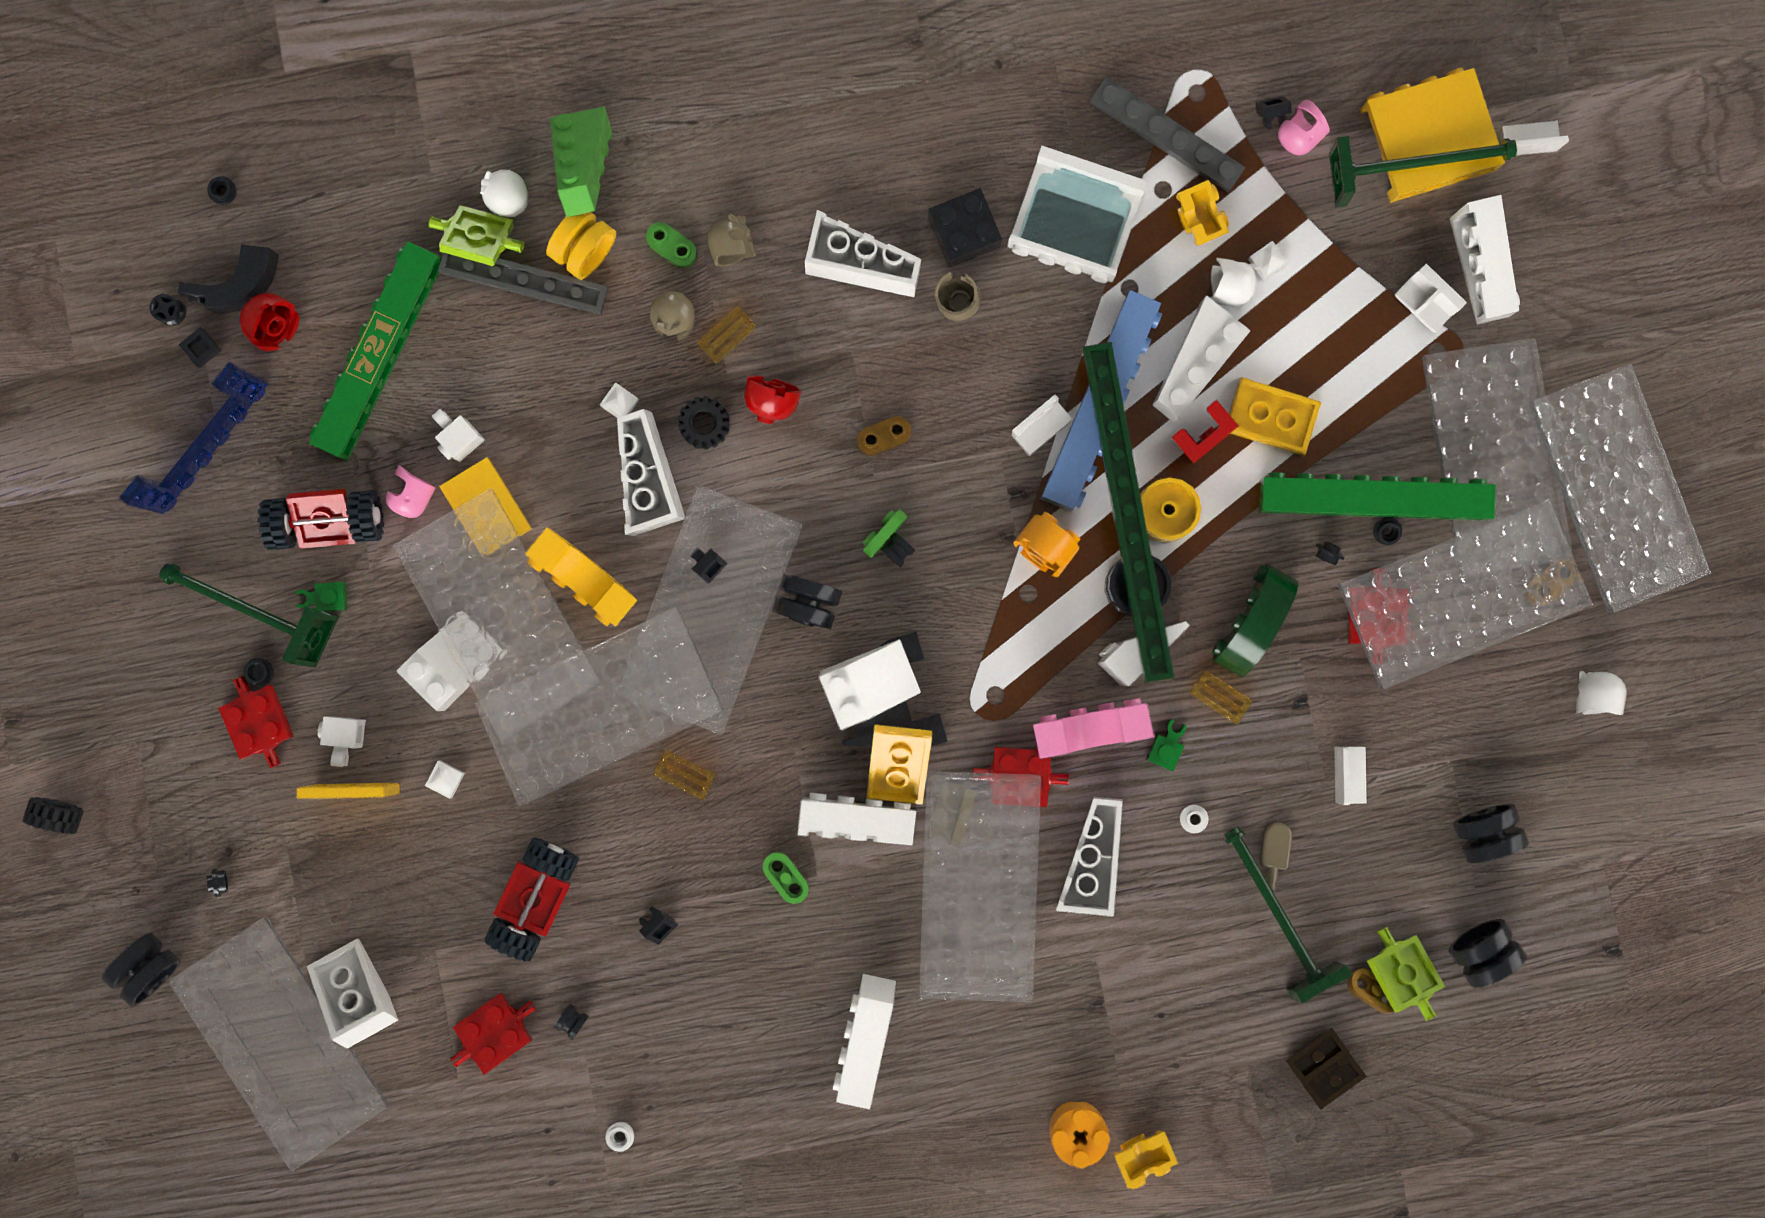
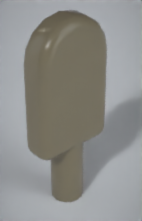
(1275, 850)

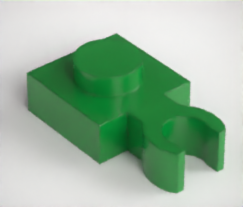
(326, 597)
(1166, 750)

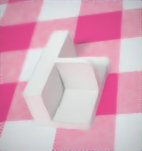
(1430, 298)

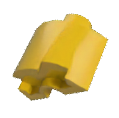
(1201, 214)
(1143, 1157)

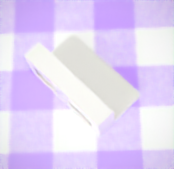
(1534, 137)
(1041, 426)
(1350, 775)

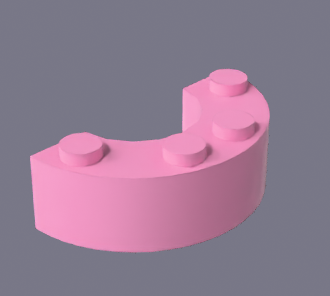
(1093, 728)

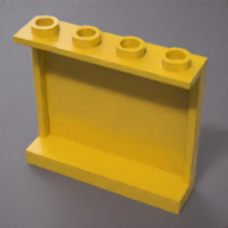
(1430, 120)

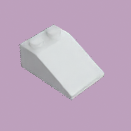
(1123, 660)
(435, 673)
(869, 684)
(351, 994)

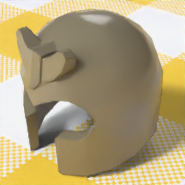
(730, 241)
(957, 297)
(672, 314)

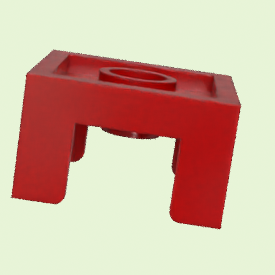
(1210, 437)

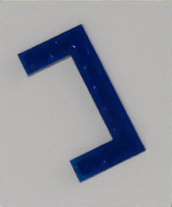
(161, 497)

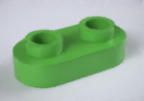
(670, 245)
(892, 523)
(784, 878)

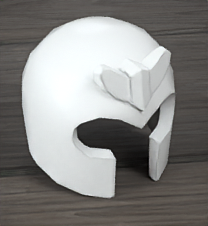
(504, 193)
(1233, 282)
(1600, 693)

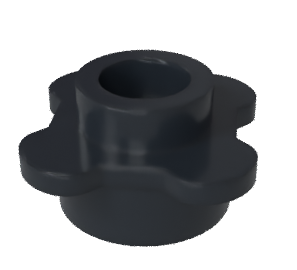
(1329, 553)

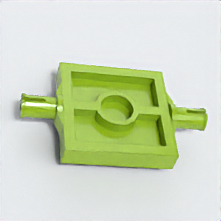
(476, 235)
(1406, 974)

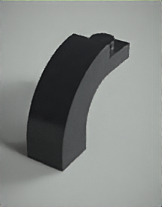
(252, 277)

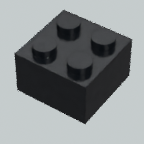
(964, 228)

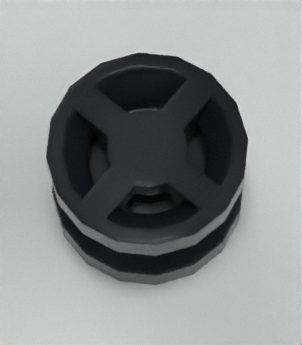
(161, 306)
(897, 550)
(571, 1021)

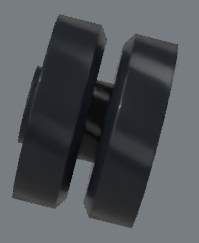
(1116, 588)
(806, 604)
(1491, 833)
(1487, 953)
(141, 969)

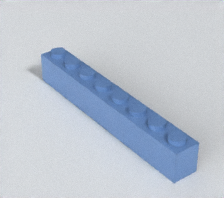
(1082, 442)

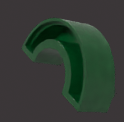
(1259, 624)

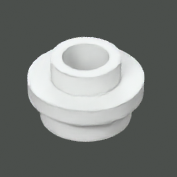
(1185, 818)
(613, 1142)

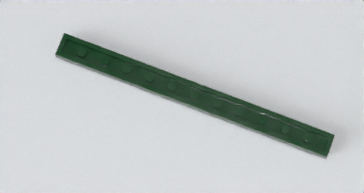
(1128, 513)

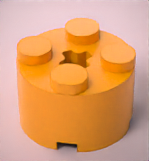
(1047, 544)
(1078, 1150)

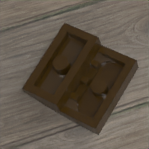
(1326, 1068)

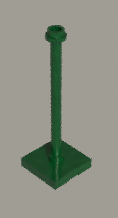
(1345, 171)
(307, 638)
(1316, 979)

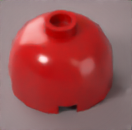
(268, 321)
(770, 399)

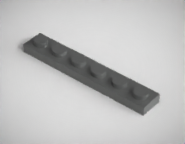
(1167, 134)
(528, 282)

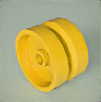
(581, 244)
(1184, 506)

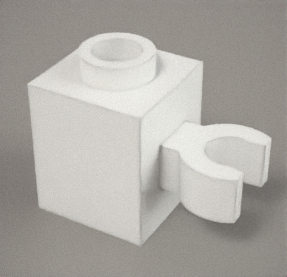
(458, 436)
(342, 734)

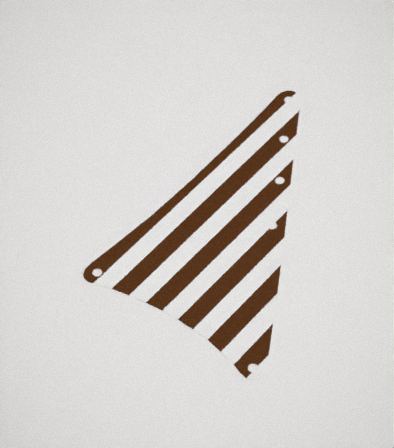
(1314, 332)

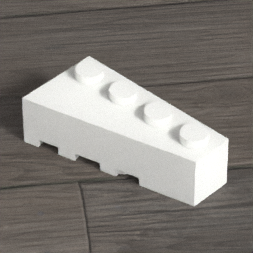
(1486, 258)
(859, 259)
(1204, 350)
(646, 476)
(857, 820)
(1093, 871)
(866, 1041)

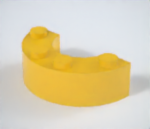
(582, 575)

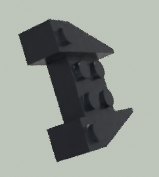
(899, 714)

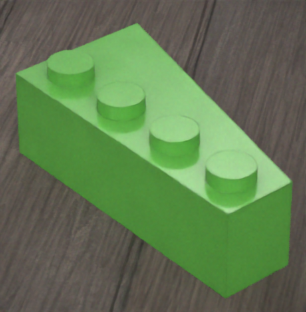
(579, 156)

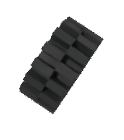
(698, 406)
(53, 815)

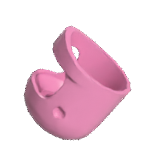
(1298, 134)
(413, 498)

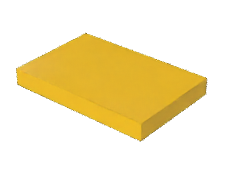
(1273, 416)
(478, 480)
(899, 764)
(348, 790)

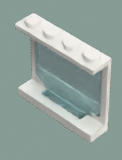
(1077, 214)

